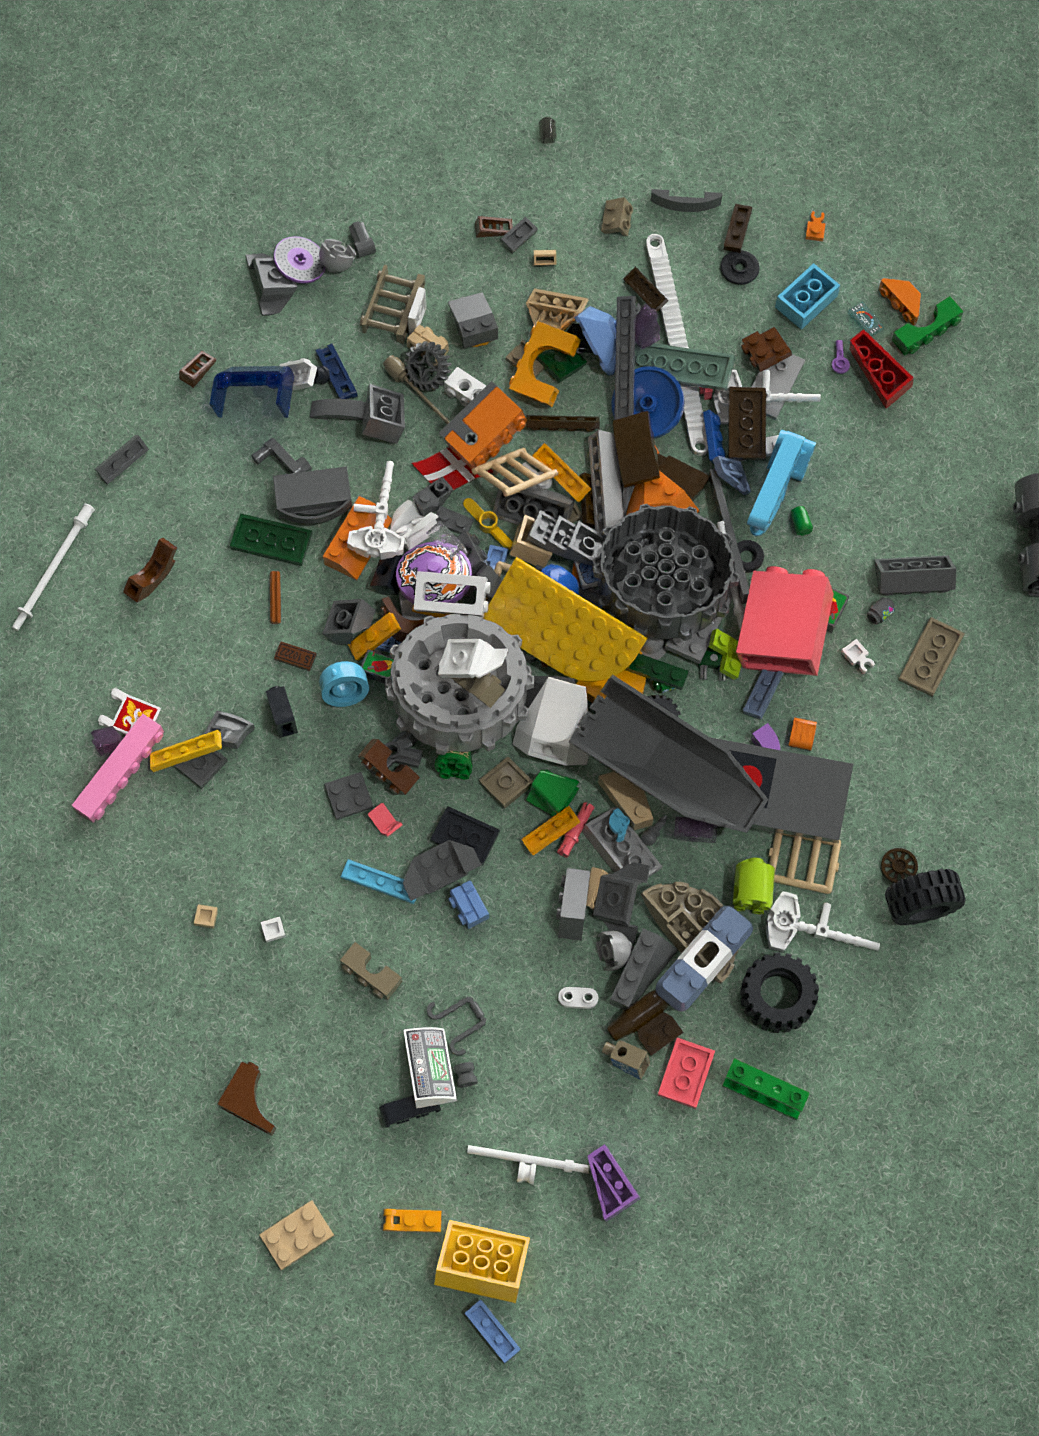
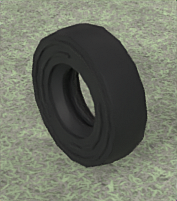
(755, 548)

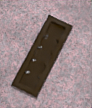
(645, 289)

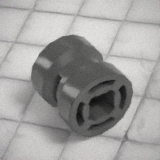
(465, 1074)

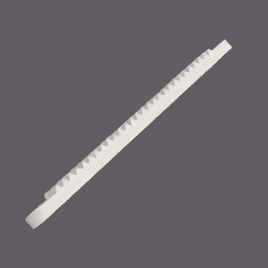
(676, 337)

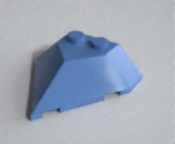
(600, 334)

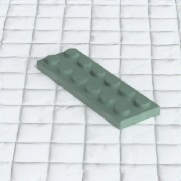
(688, 365)

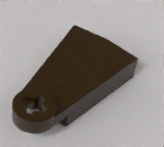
(684, 475)

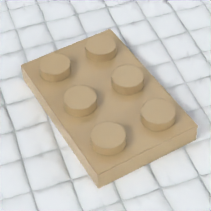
(296, 1235)

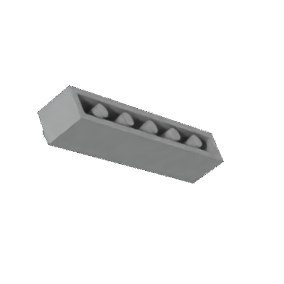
(605, 480)

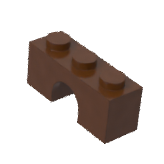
(375, 757)

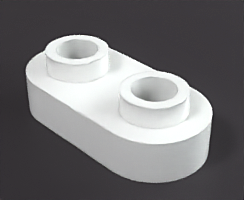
(578, 998)

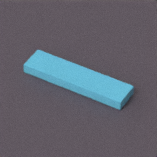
(375, 880)

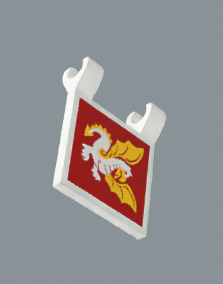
(128, 712)

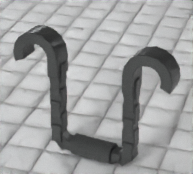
(475, 1008)

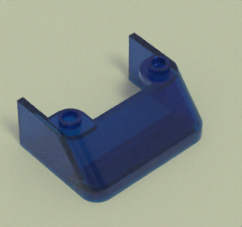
(272, 376)

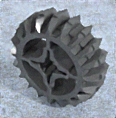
(432, 351)

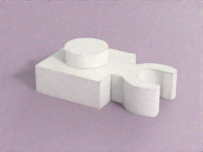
(856, 653)

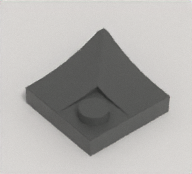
(232, 728)

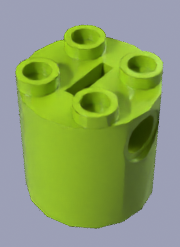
(753, 886)

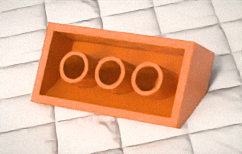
(338, 555)

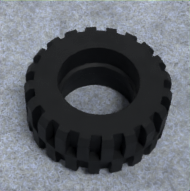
(925, 897)
(779, 1018)

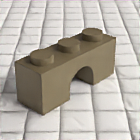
(485, 688)
(382, 983)

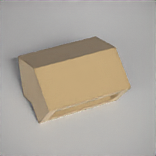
(544, 253)

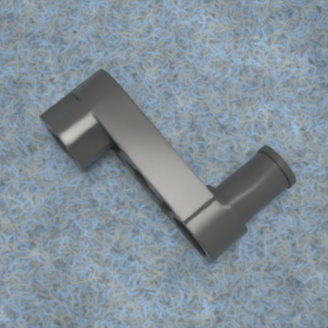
(274, 449)

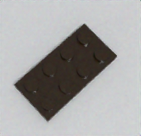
(747, 423)

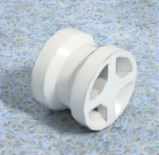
(526, 1173)

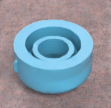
(343, 684)

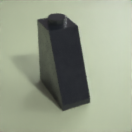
(281, 711)

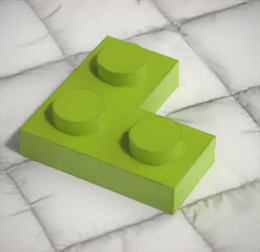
(727, 647)

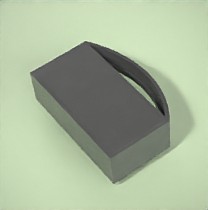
(312, 494)

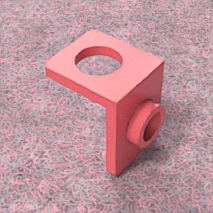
(384, 820)

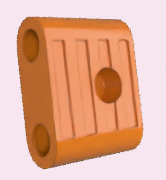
(802, 734)

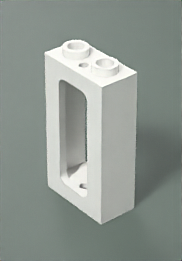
(477, 609)

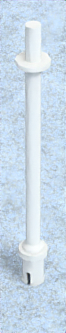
(79, 522)

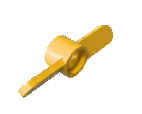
(479, 514)

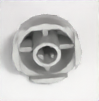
(335, 256)
(615, 946)

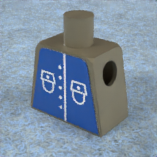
(631, 1061)

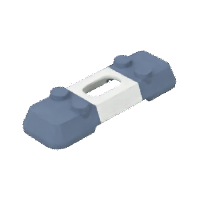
(685, 979)

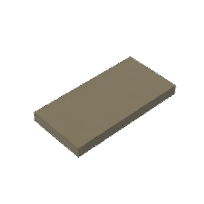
(931, 656)

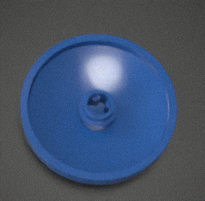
(659, 395)

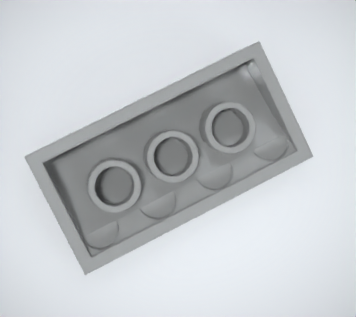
(619, 853)

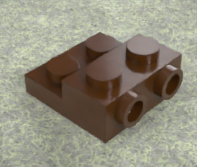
(765, 349)

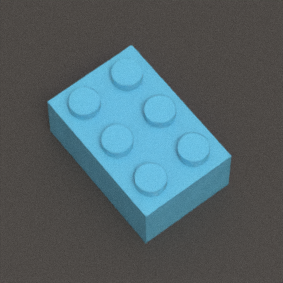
(807, 296)

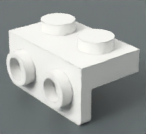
(303, 371)

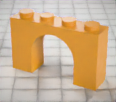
(543, 338)

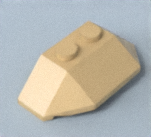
(554, 308)

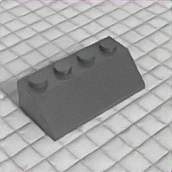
(530, 502)
(915, 574)

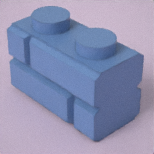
(468, 904)

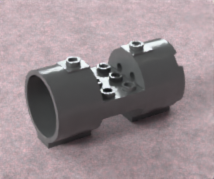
(1027, 514)

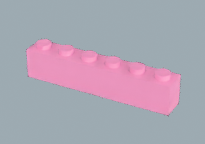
(118, 768)

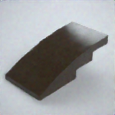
(636, 449)

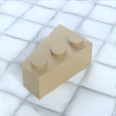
(628, 799)

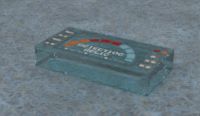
(866, 319)

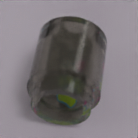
(547, 130)

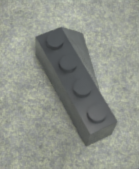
(644, 965)

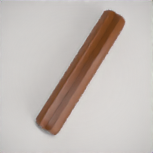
(275, 597)

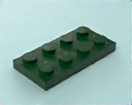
(271, 539)

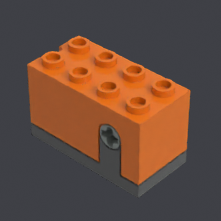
(483, 426)

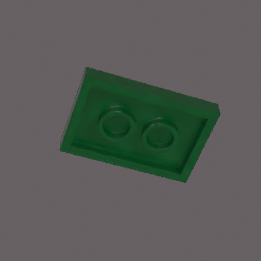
(560, 364)

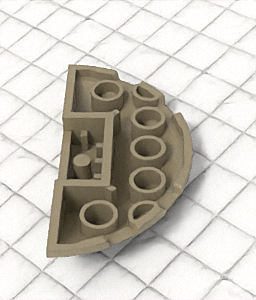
(682, 916)

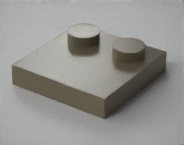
(506, 782)

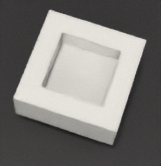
(273, 929)

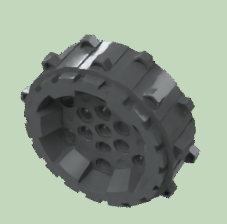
(687, 541)

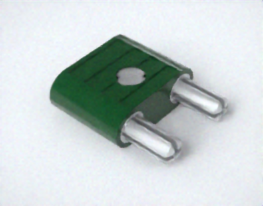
(711, 660)

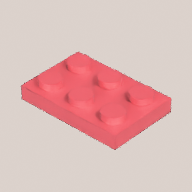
(686, 1073)

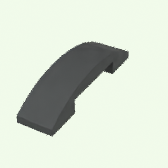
(686, 204)
(337, 409)

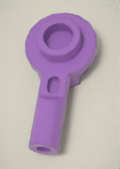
(840, 364)

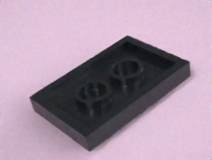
(466, 831)

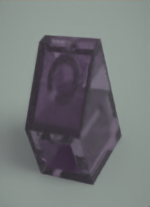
(647, 327)
(106, 740)

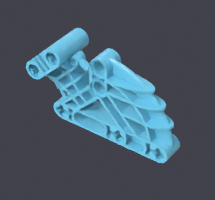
(787, 461)

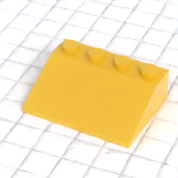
(482, 1261)

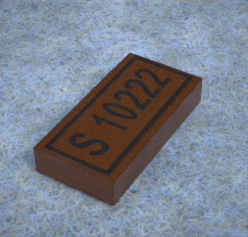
(295, 656)

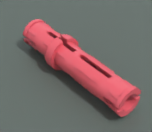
(571, 837)

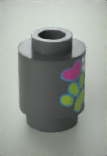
(881, 610)

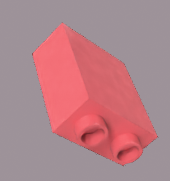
(785, 621)

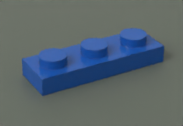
(713, 435)

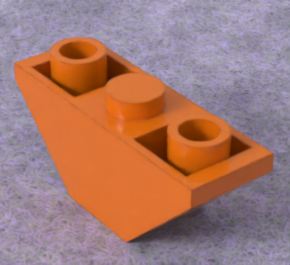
(902, 297)

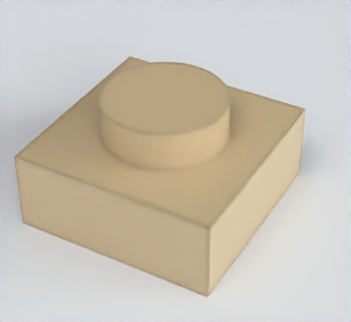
(205, 916)

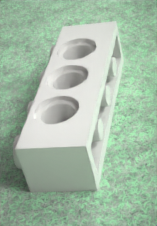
(459, 380)

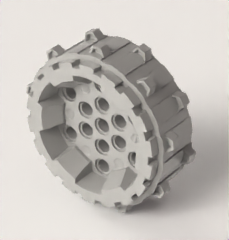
(444, 719)

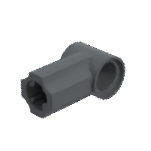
(362, 242)

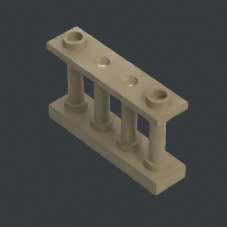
(399, 330)

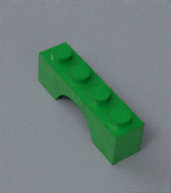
(910, 337)

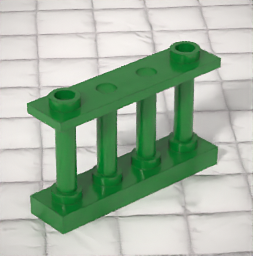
(765, 1089)

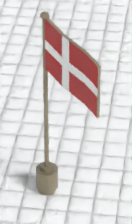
(446, 462)

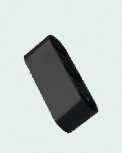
(403, 1110)

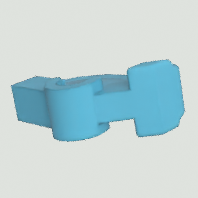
(619, 824)

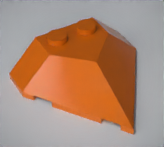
(659, 493)

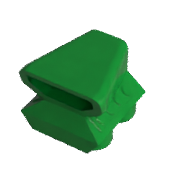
(552, 792)

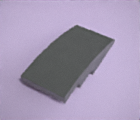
(566, 539)

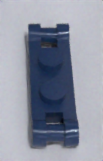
(338, 375)

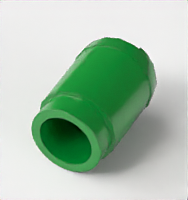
(801, 521)

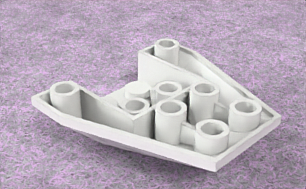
(552, 722)

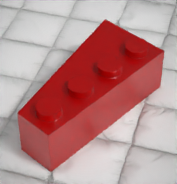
(880, 368)

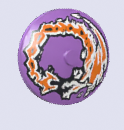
(430, 558)

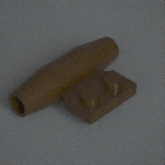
(649, 1019)

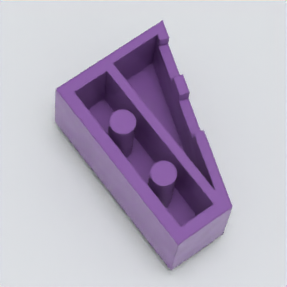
(612, 1184)

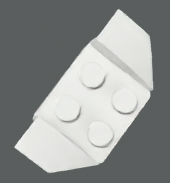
(411, 524)
(469, 659)

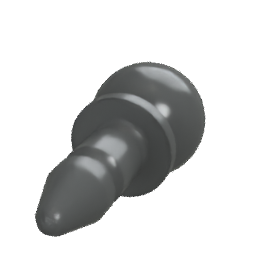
(650, 836)

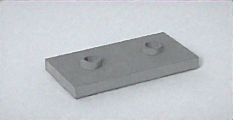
(781, 381)

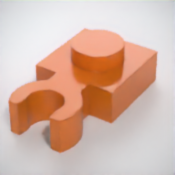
(816, 228)

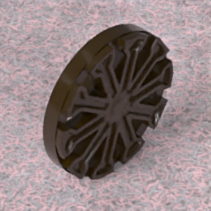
(899, 864)

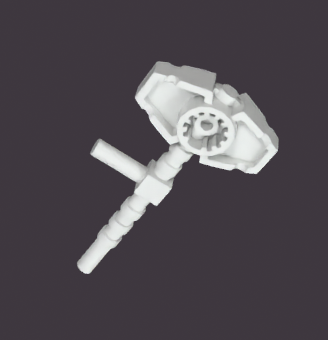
(721, 396)
(380, 540)
(784, 924)

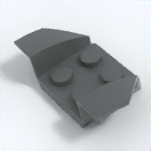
(274, 286)
(439, 868)
(617, 898)

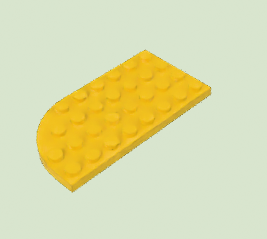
(562, 626)

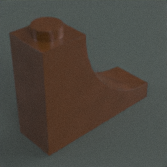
(240, 1098)

